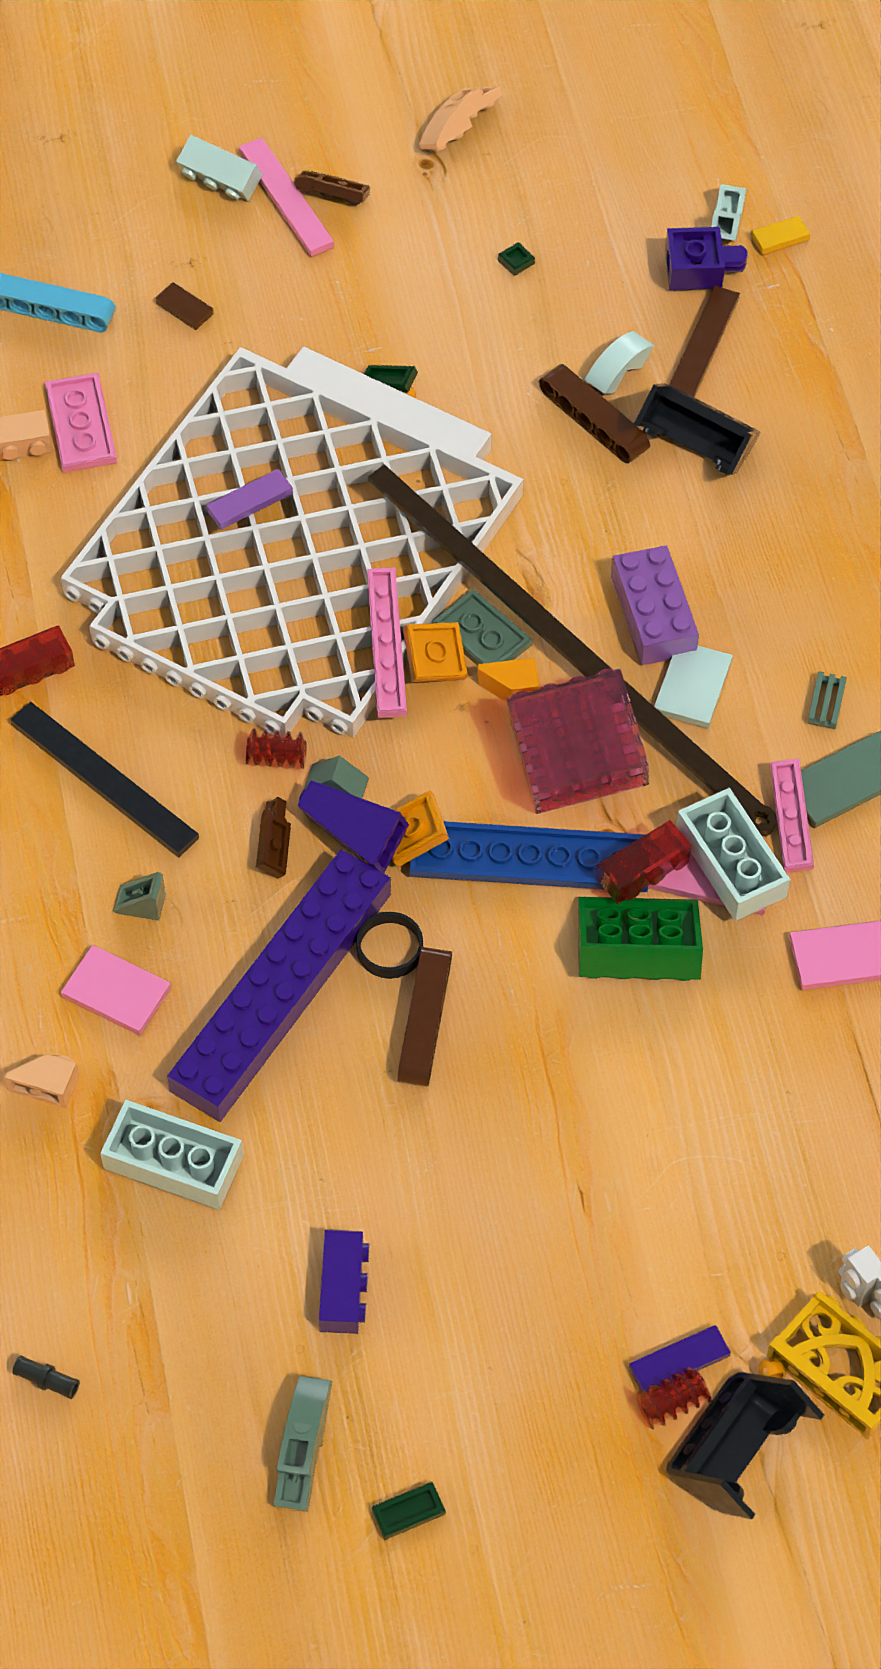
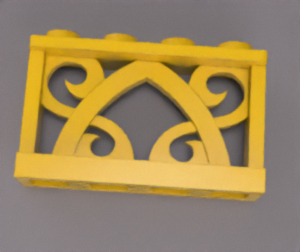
(796, 1361)

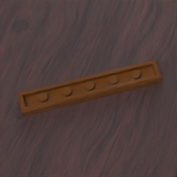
(705, 340)

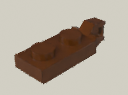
(273, 839)

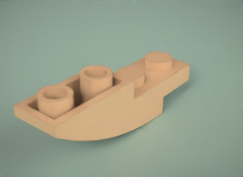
(455, 116)

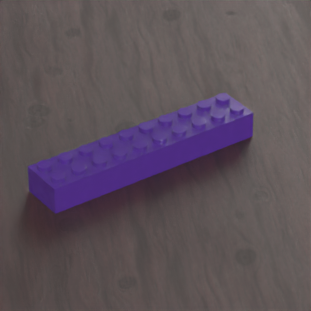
(279, 986)

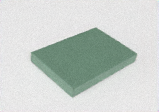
(484, 630)

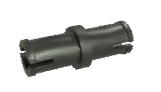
(46, 1377)

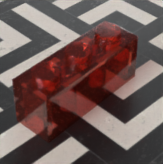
(34, 659)
(644, 862)

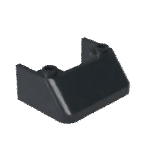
(697, 426)
(731, 1435)

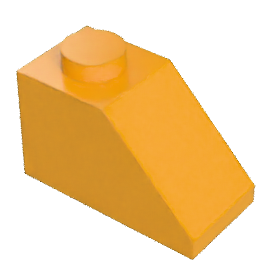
(508, 677)

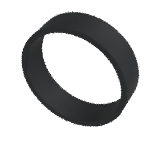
(382, 918)

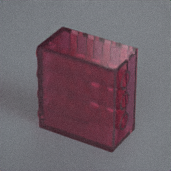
(578, 740)

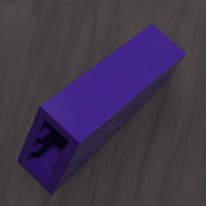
(357, 824)

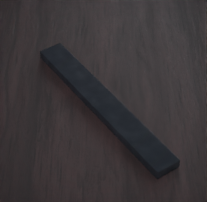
(105, 779)

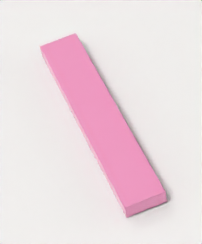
(287, 198)
(386, 643)

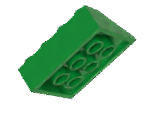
(639, 938)

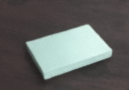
(693, 685)

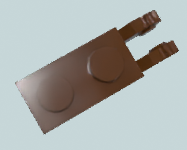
(332, 186)

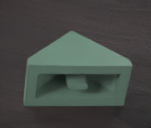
(339, 775)
(142, 897)

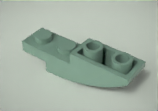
(301, 1443)

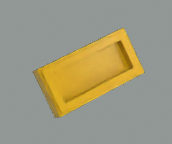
(780, 235)

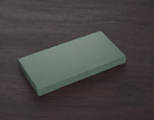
(843, 780)

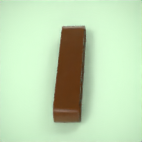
(594, 413)
(424, 1016)

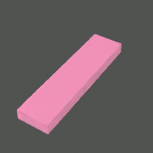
(792, 815)

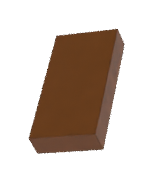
(184, 306)

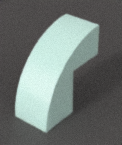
(729, 210)
(623, 354)

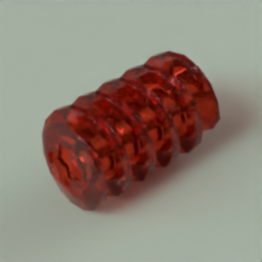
(276, 749)
(672, 1395)

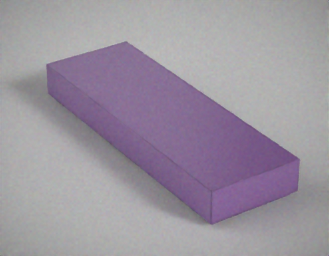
(249, 499)

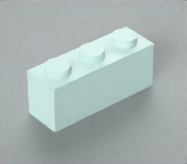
(219, 168)

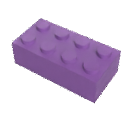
(654, 604)

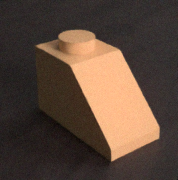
(45, 1079)

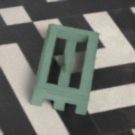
(830, 681)

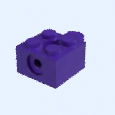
(705, 248)

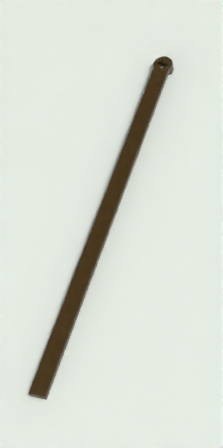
(565, 641)

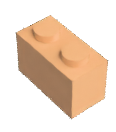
(24, 435)

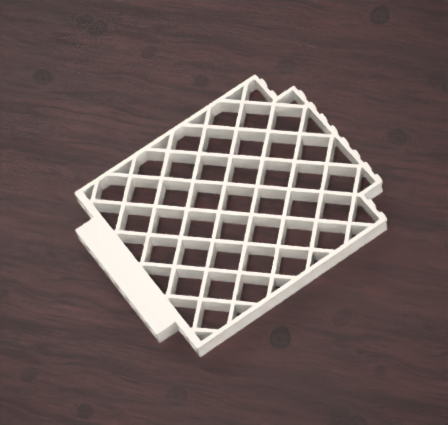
(373, 415)

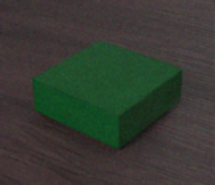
(516, 258)

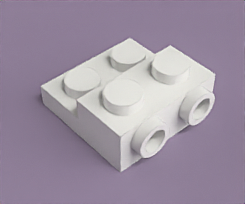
(862, 1278)

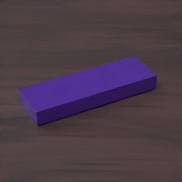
(693, 1352)

